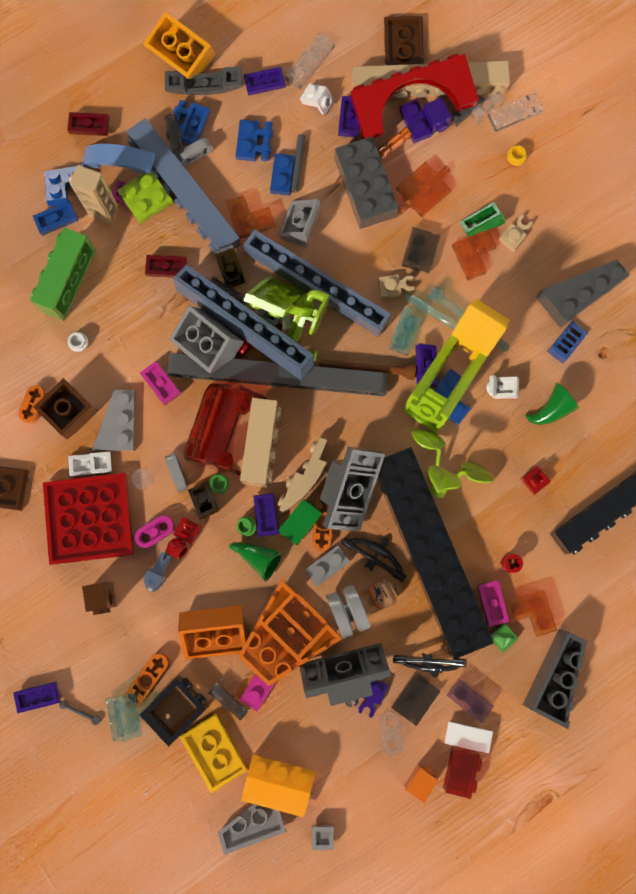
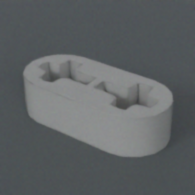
(195, 151)
(176, 472)

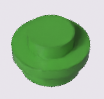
(219, 483)
(247, 526)

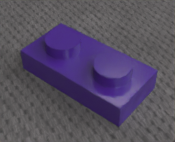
(415, 121)
(348, 123)
(424, 357)

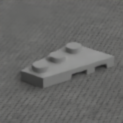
(118, 425)
(251, 827)

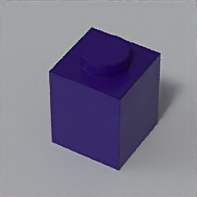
(437, 115)

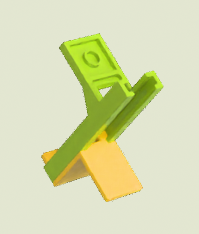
(477, 331)

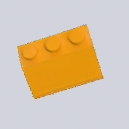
(179, 47)
(278, 785)

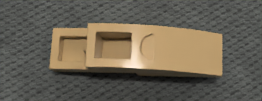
(301, 485)

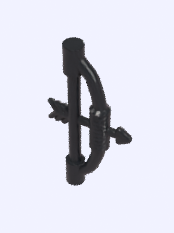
(379, 549)
(429, 664)

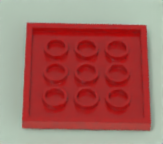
(87, 518)

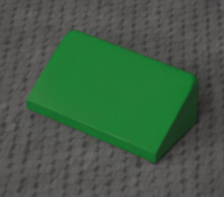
(300, 521)

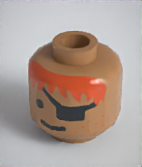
(382, 594)

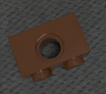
(99, 597)

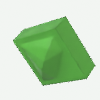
(503, 637)

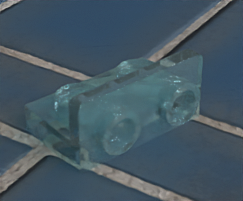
(405, 332)
(123, 717)

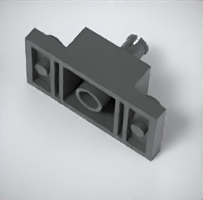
(350, 488)
(345, 674)

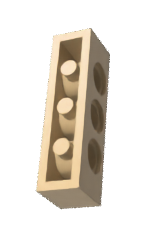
(94, 194)

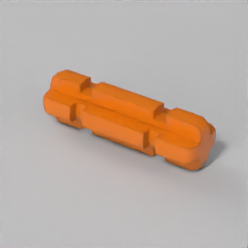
(393, 143)

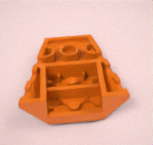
(286, 636)

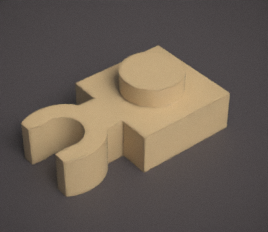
(514, 234)
(391, 286)

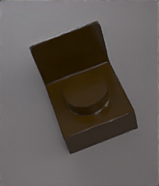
(229, 266)
(203, 500)

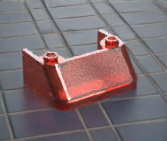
(216, 424)

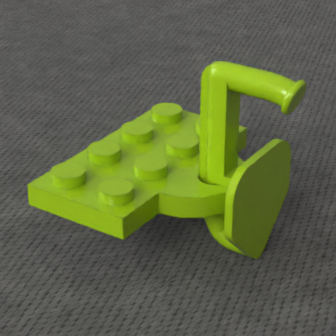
(284, 298)

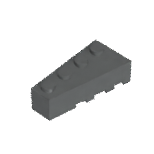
(576, 294)
(557, 679)

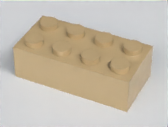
(260, 442)

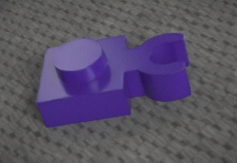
(378, 690)

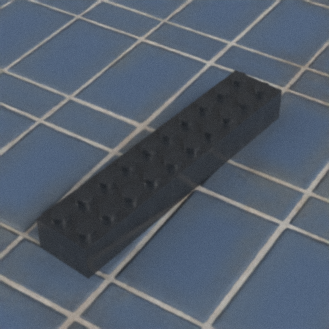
(433, 554)

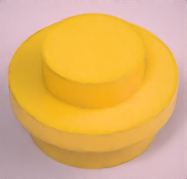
(516, 155)

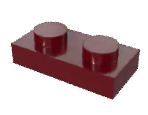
(88, 124)
(164, 265)

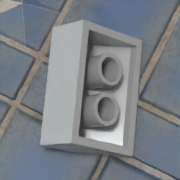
(205, 339)

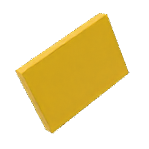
(214, 753)

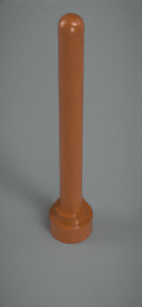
(406, 371)

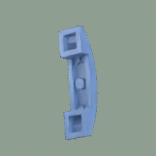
(118, 156)

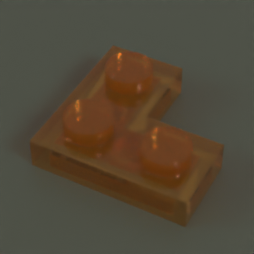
(246, 221)
(469, 252)
(534, 606)

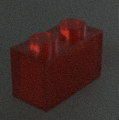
(462, 772)

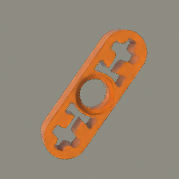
(319, 505)
(160, 671)

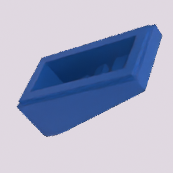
(557, 352)

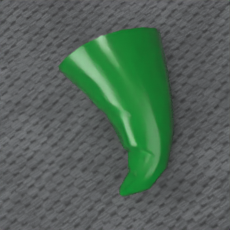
(558, 406)
(260, 558)

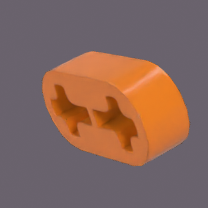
(27, 403)

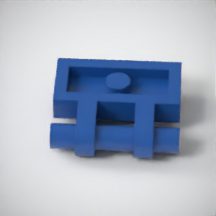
(194, 120)
(248, 139)

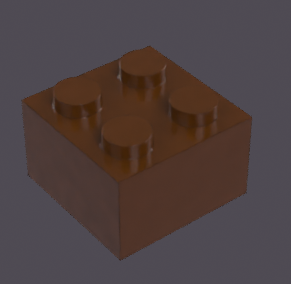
(65, 409)

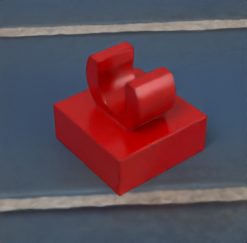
(535, 480)
(187, 530)

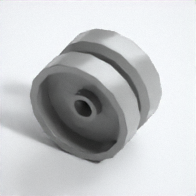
(348, 611)

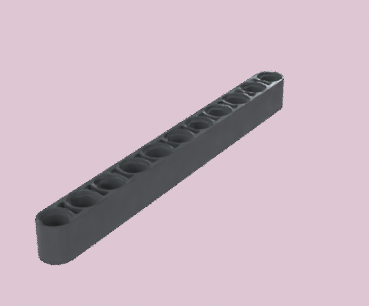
(274, 375)

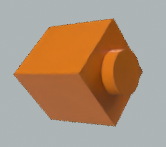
(421, 782)

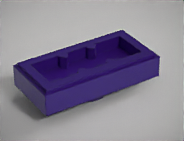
(264, 81)
(266, 514)
(37, 697)

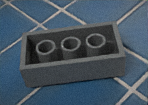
(366, 182)

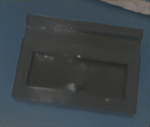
(420, 250)
(415, 699)

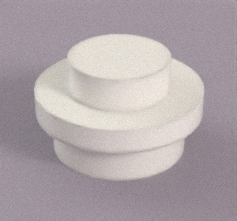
(77, 341)

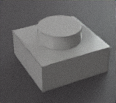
(322, 837)

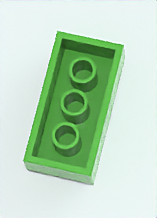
(63, 274)

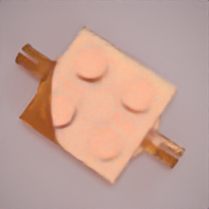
(423, 189)

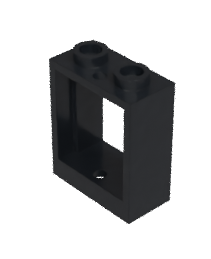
(158, 724)

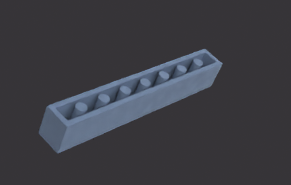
(184, 188)
(311, 278)
(244, 322)

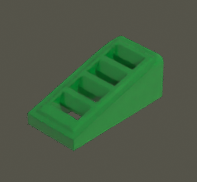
(493, 219)

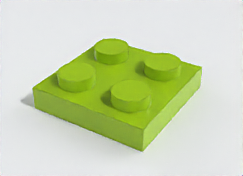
(145, 196)

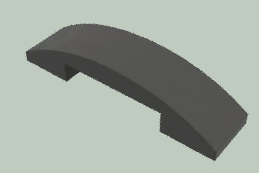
(204, 83)

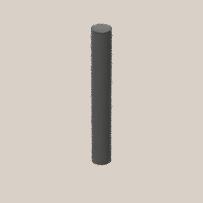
(297, 163)

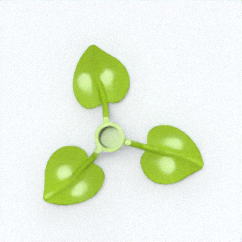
(441, 478)

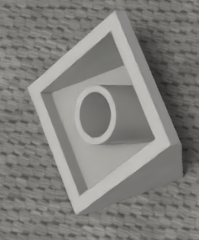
(301, 221)

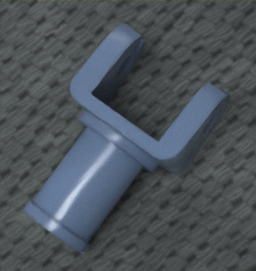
(155, 576)

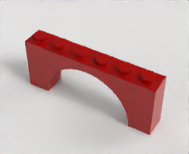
(449, 76)

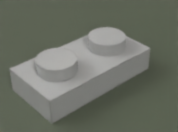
(327, 566)

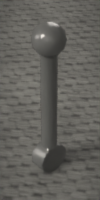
(95, 720)

